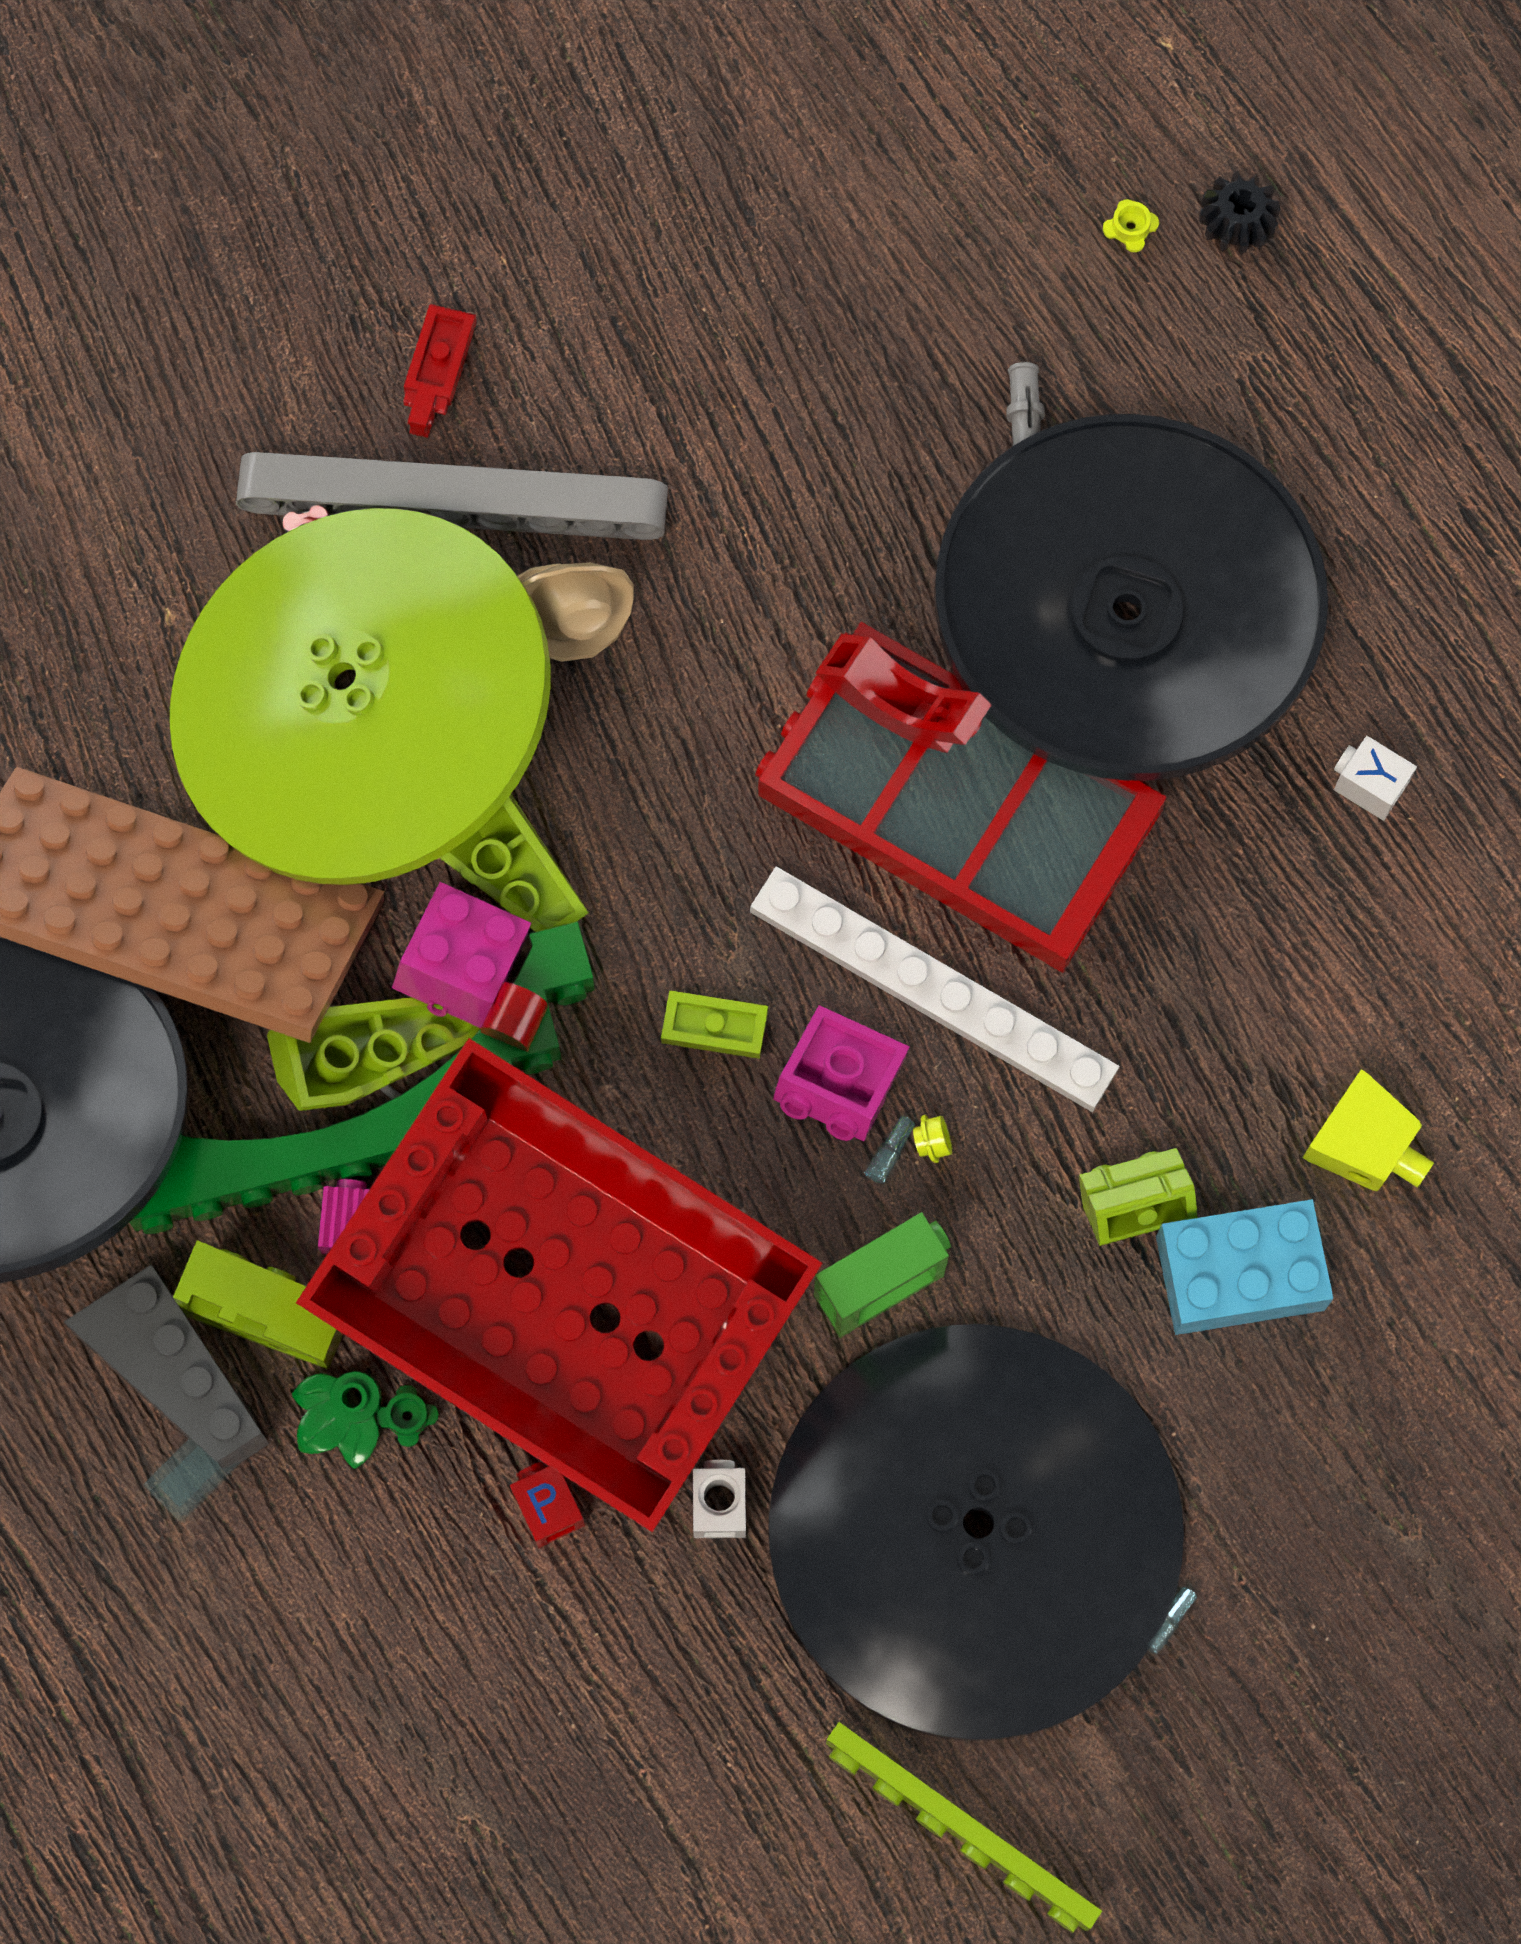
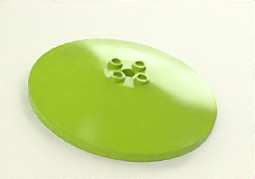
(406, 754)

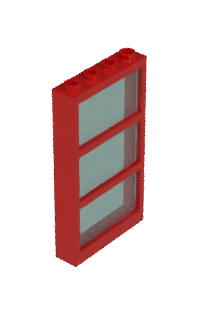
(973, 827)

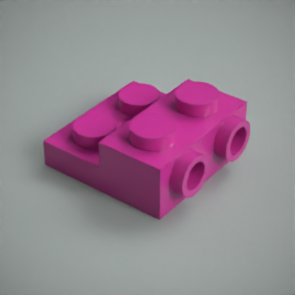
(839, 1074)

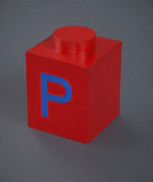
(546, 1503)

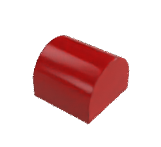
(514, 1016)

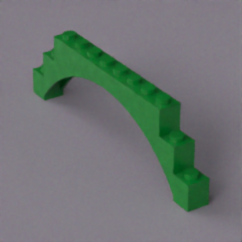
(248, 1172)

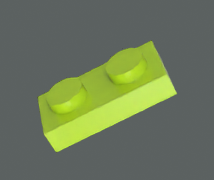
(714, 1024)

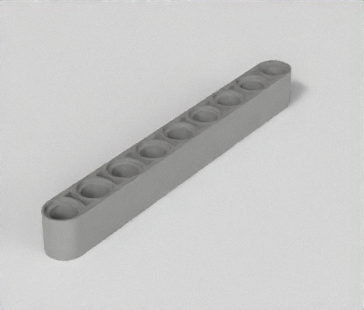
(457, 494)

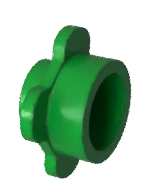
(407, 1401)

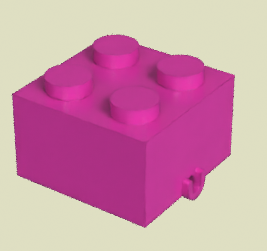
(460, 955)

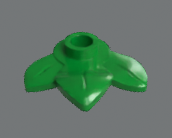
(333, 1421)

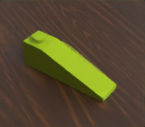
(517, 870)
(363, 1050)

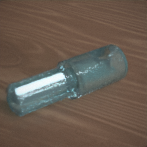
(889, 1151)
(1179, 1606)

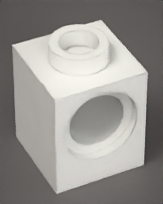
(713, 1523)

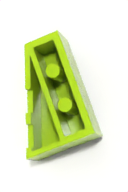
(253, 1304)

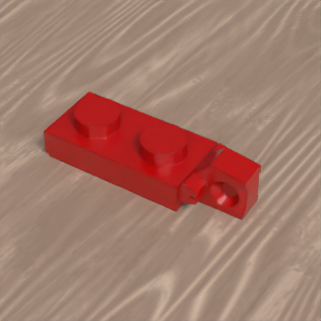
(436, 365)

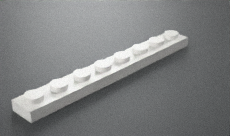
(934, 989)

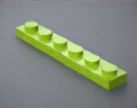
(979, 1844)

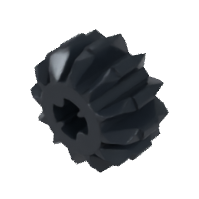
(1243, 196)

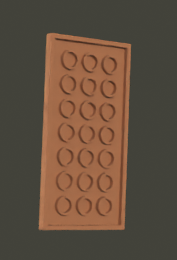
(173, 907)

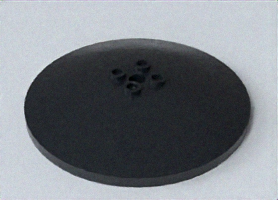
(1148, 519)
(84, 1107)
(956, 1626)

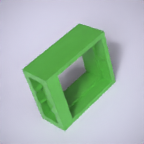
(882, 1273)

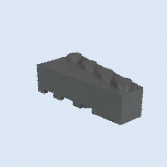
(161, 1356)

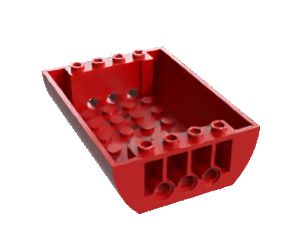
(601, 1231)

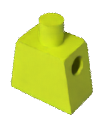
(1369, 1138)

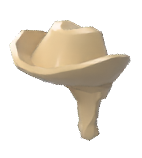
(580, 606)

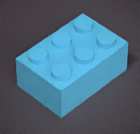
(1244, 1267)

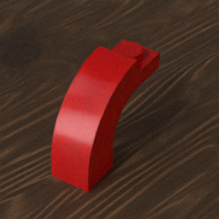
(897, 698)

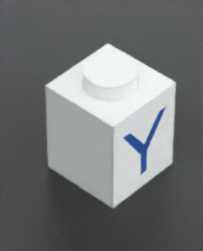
(1373, 776)

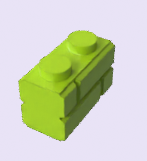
(1137, 1196)

